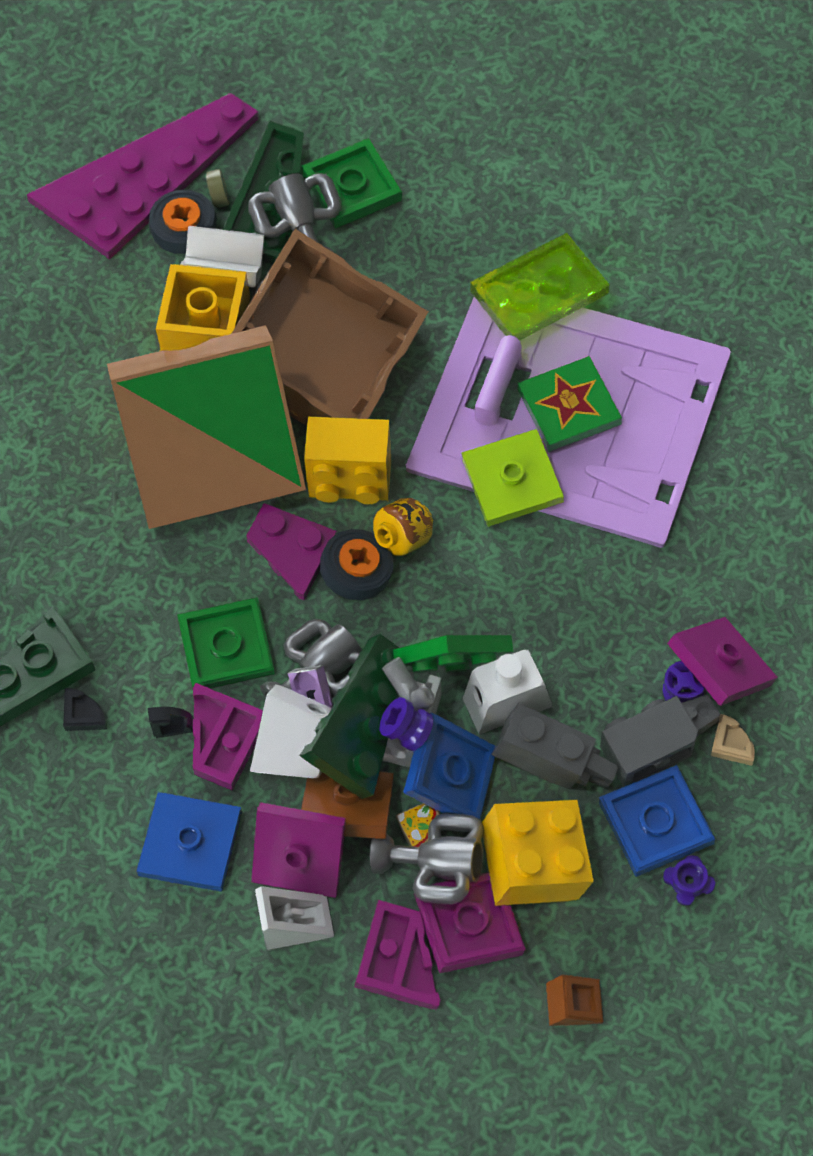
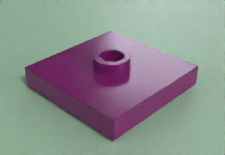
(722, 660)
(298, 849)
(472, 929)

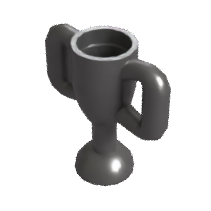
(295, 205)
(333, 650)
(439, 857)

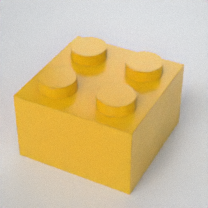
(200, 305)
(348, 459)
(536, 852)

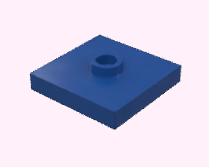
(451, 770)
(656, 820)
(189, 841)

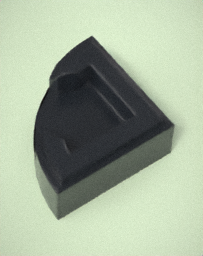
(82, 712)
(170, 721)

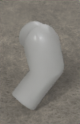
(406, 686)

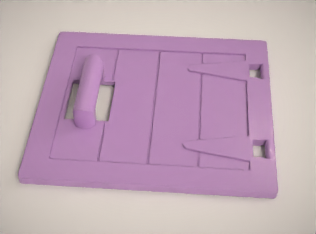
(608, 476)

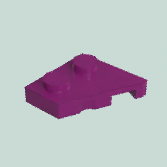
(290, 546)
(223, 735)
(397, 957)

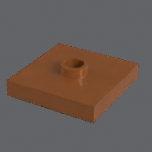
(363, 816)

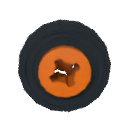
(167, 222)
(358, 579)

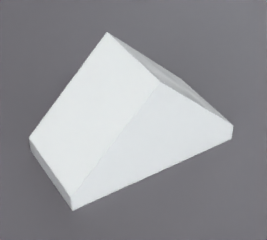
(292, 917)

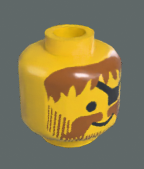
(403, 526)

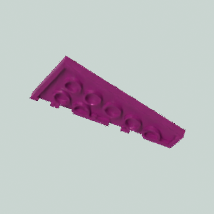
(114, 194)

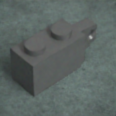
(656, 737)
(552, 750)

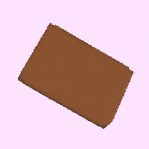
(574, 1001)

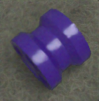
(681, 675)
(406, 724)

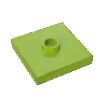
(512, 477)

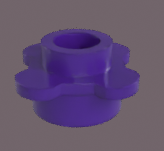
(693, 868)

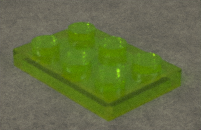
(539, 287)

